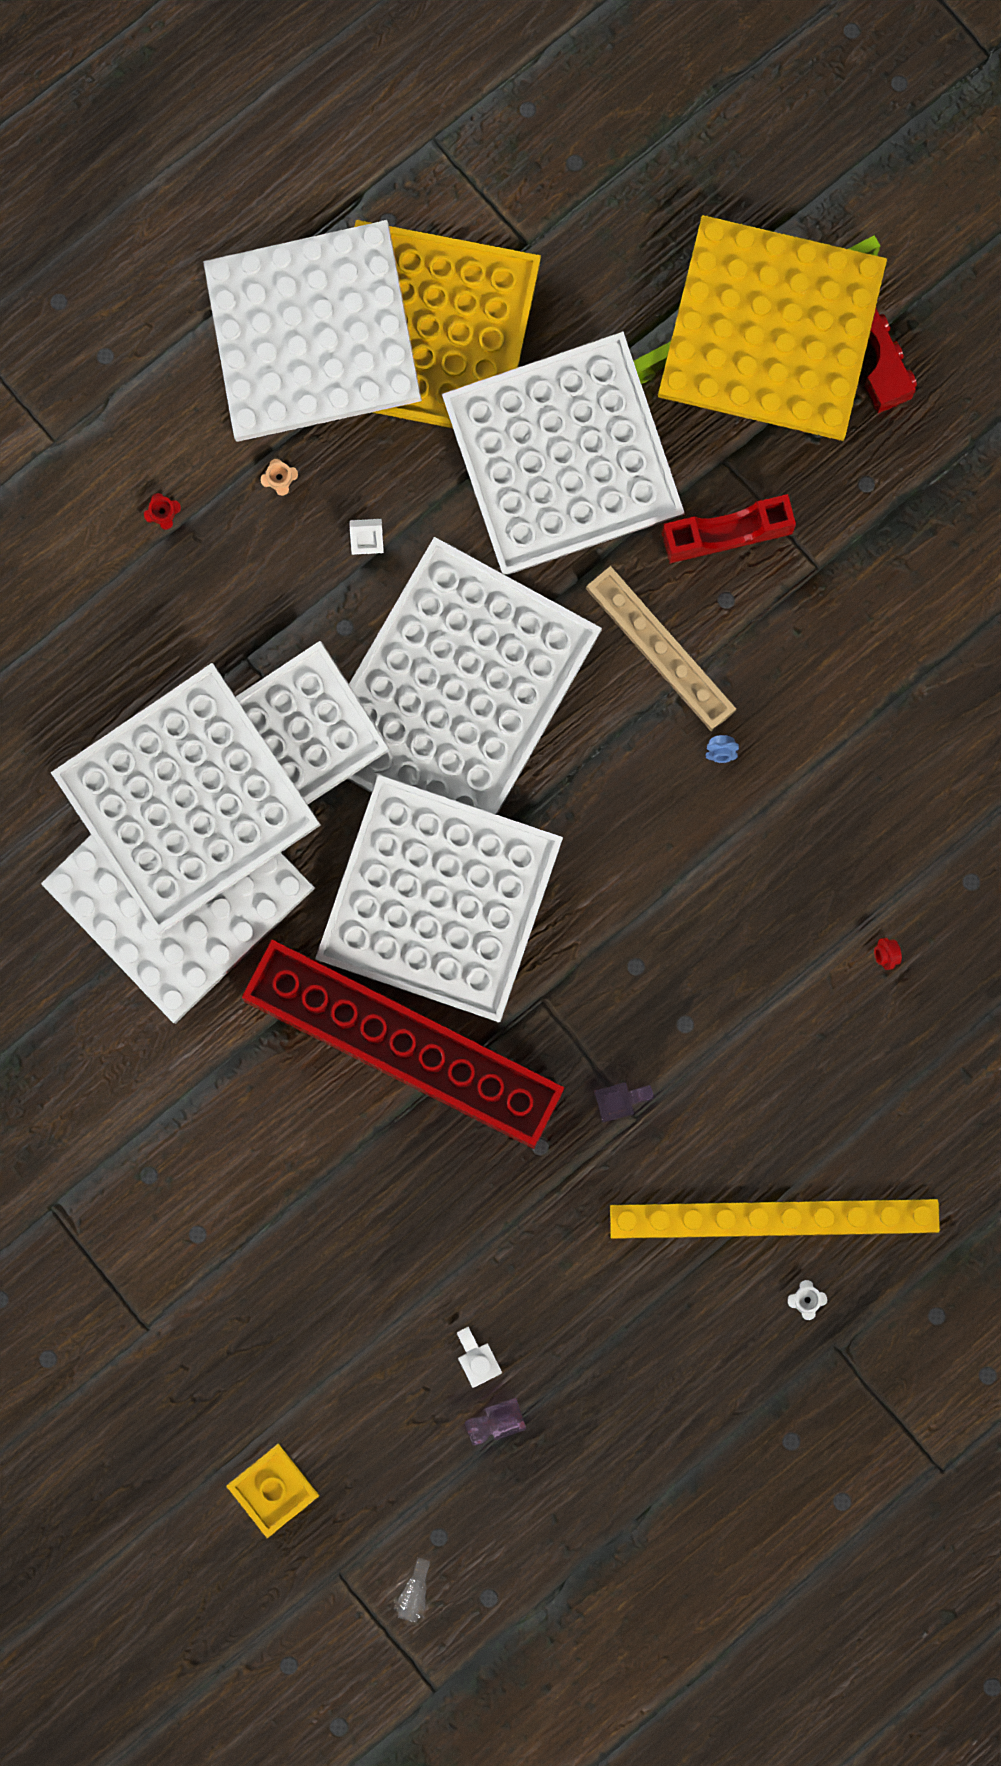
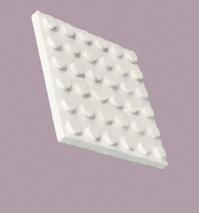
(312, 331)
(563, 454)
(185, 799)
(439, 898)
(193, 953)

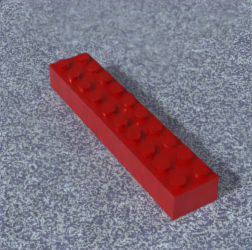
(403, 1044)

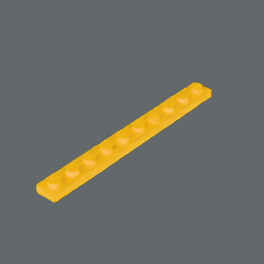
(774, 1219)

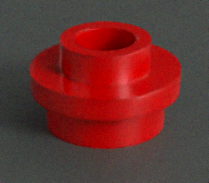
(888, 953)

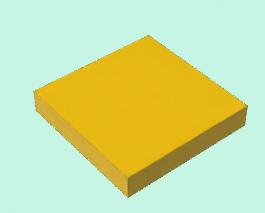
(272, 1490)

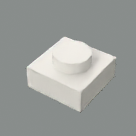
(366, 536)

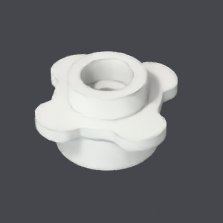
(807, 1309)

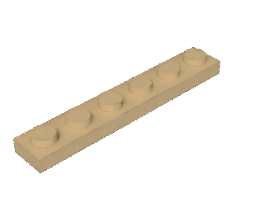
(661, 648)

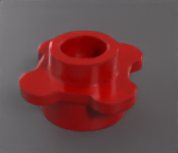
(160, 502)

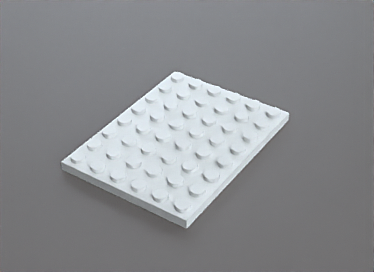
(466, 678)

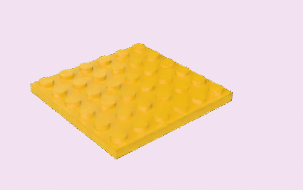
(462, 313)
(772, 328)

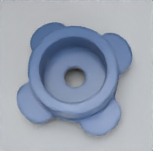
(722, 749)

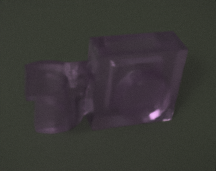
(617, 1102)
(501, 1420)

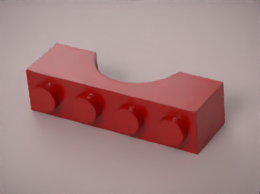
(890, 381)
(705, 536)

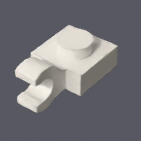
(478, 1361)

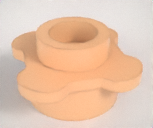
(276, 468)

